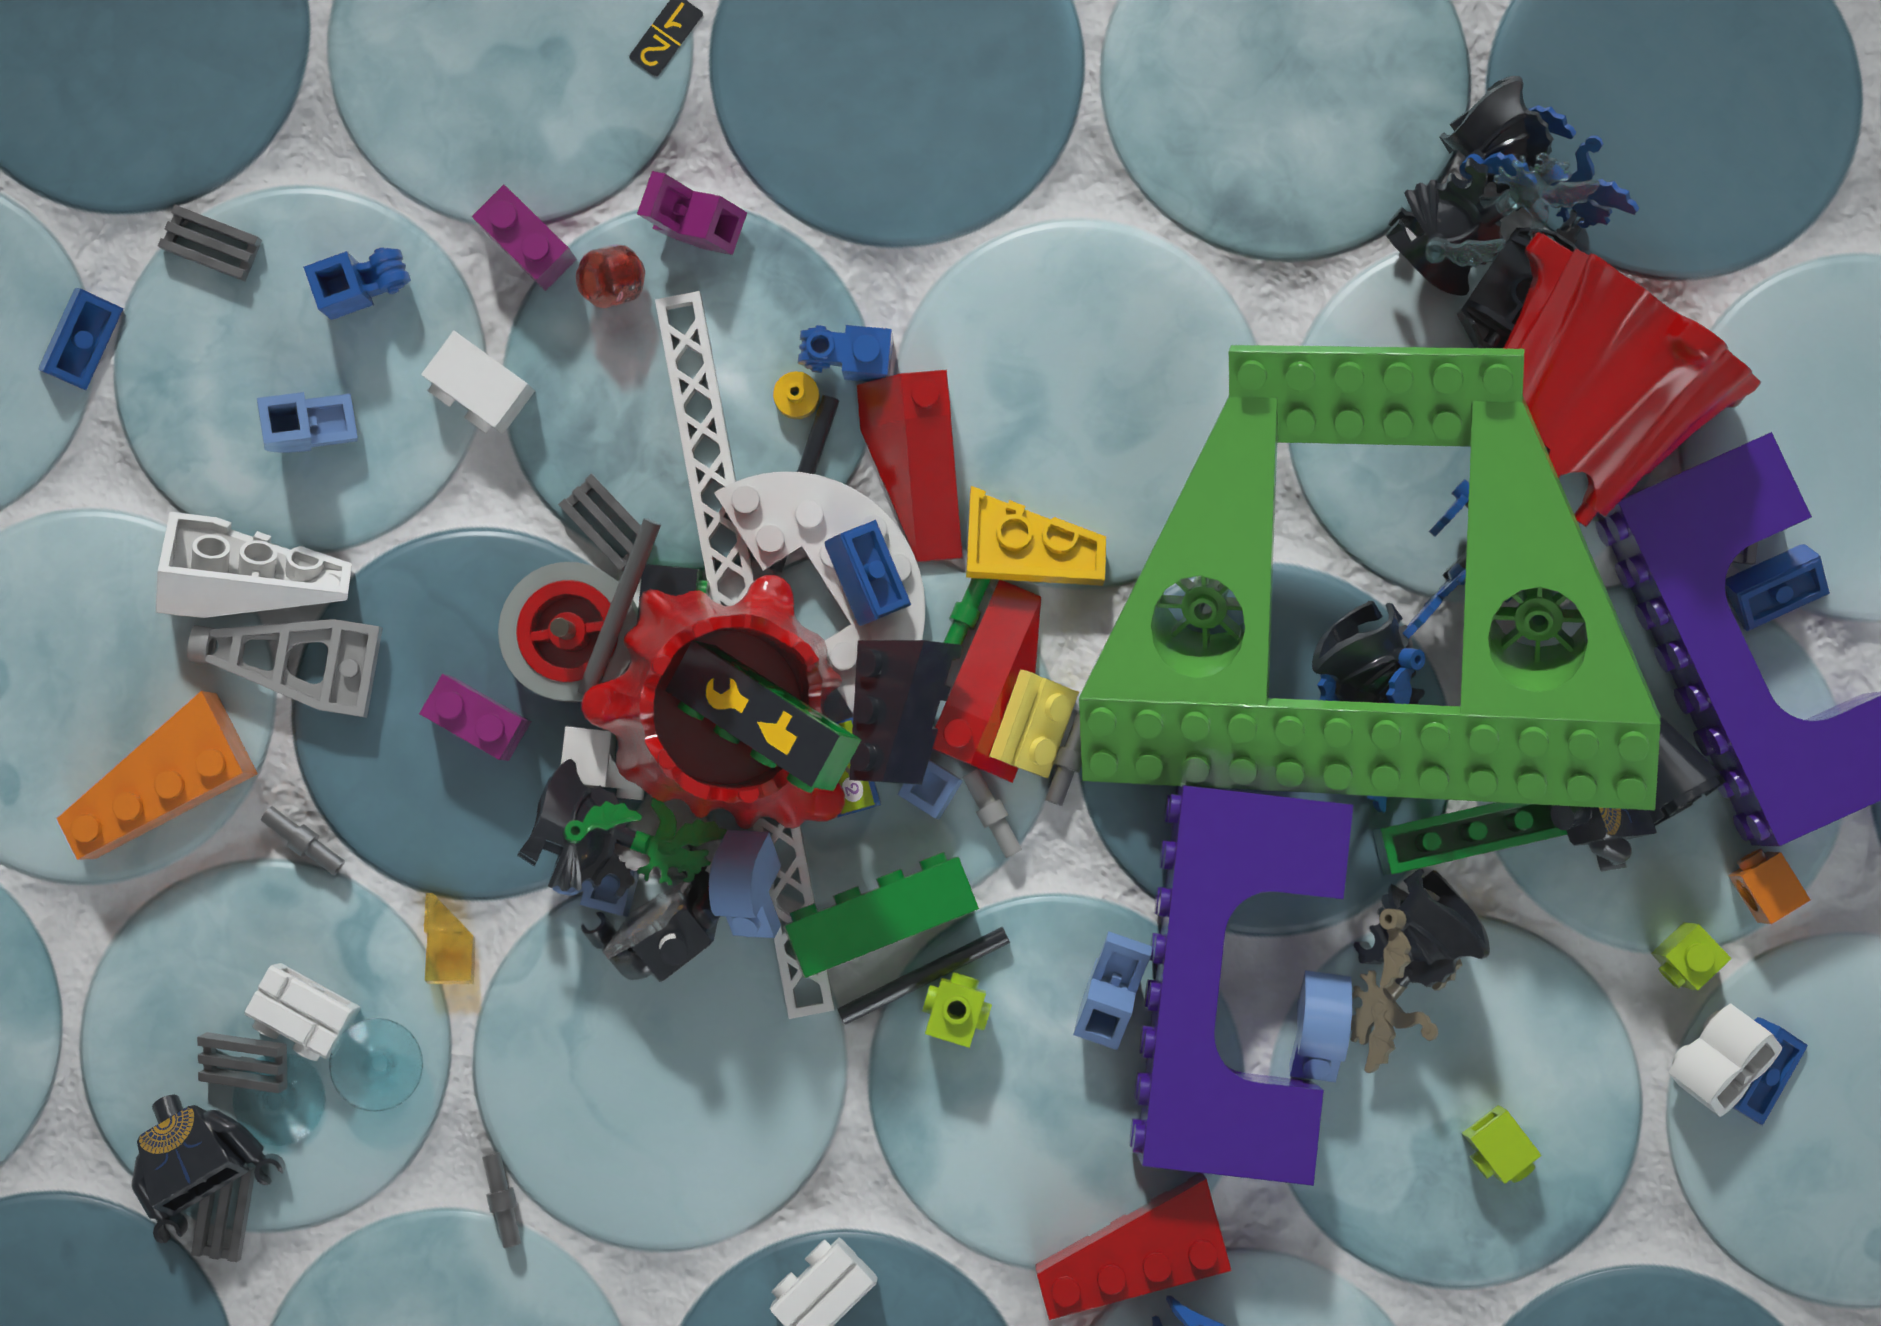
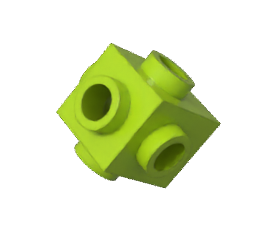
(952, 1027)

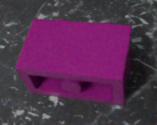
(524, 237)
(475, 717)

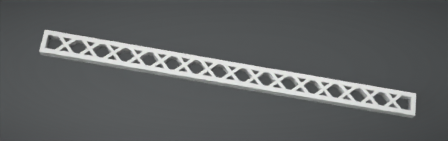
(705, 534)

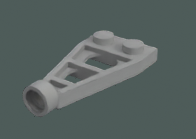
(348, 665)

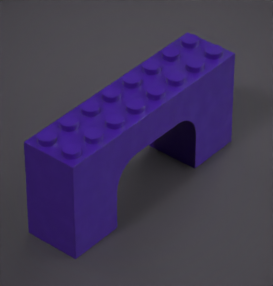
(1675, 557)
(1194, 1105)

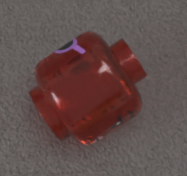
(610, 276)

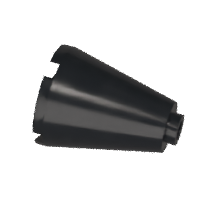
(1681, 775)

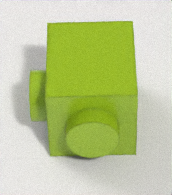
(1690, 957)
(1501, 1147)

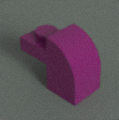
(691, 215)

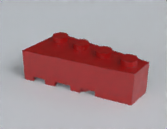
(1139, 1253)

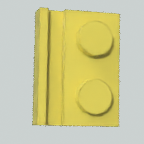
(1034, 723)

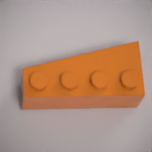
(165, 776)

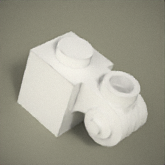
(596, 761)

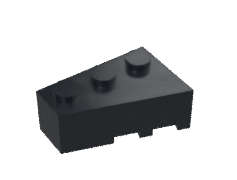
(896, 707)

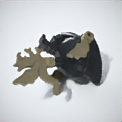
(1418, 944)

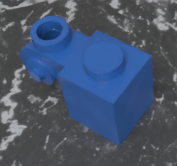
(347, 286)
(860, 351)

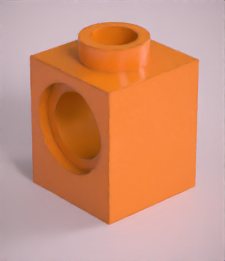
(1768, 886)

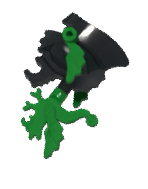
(588, 822)

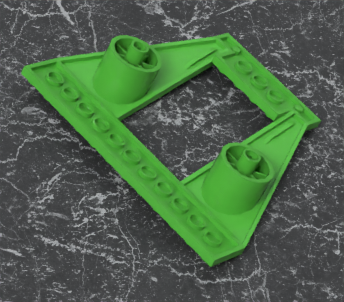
(1531, 721)

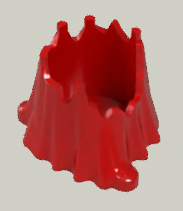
(1614, 372)
(683, 756)

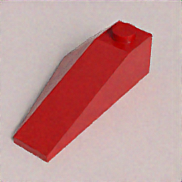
(912, 446)
(987, 677)

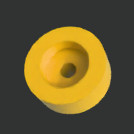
(800, 405)

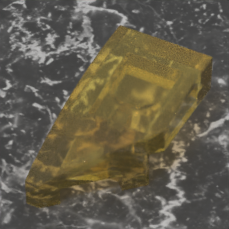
(449, 946)

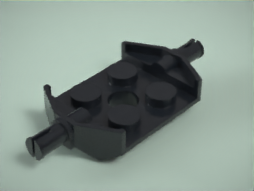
(1493, 304)

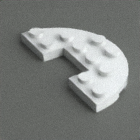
(803, 510)

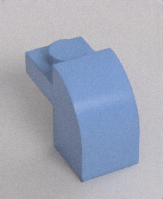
(298, 423)
(741, 883)
(1112, 990)
(1322, 1026)

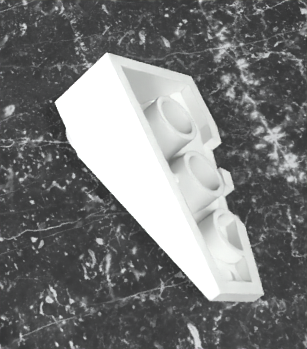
(223, 572)

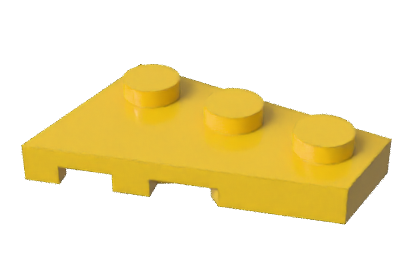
(1025, 546)

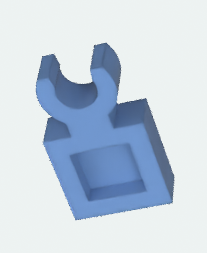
(934, 793)
(603, 897)

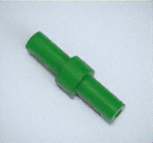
(966, 613)

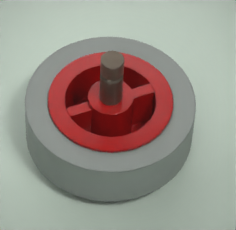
(554, 625)

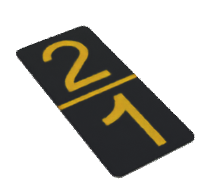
(665, 35)

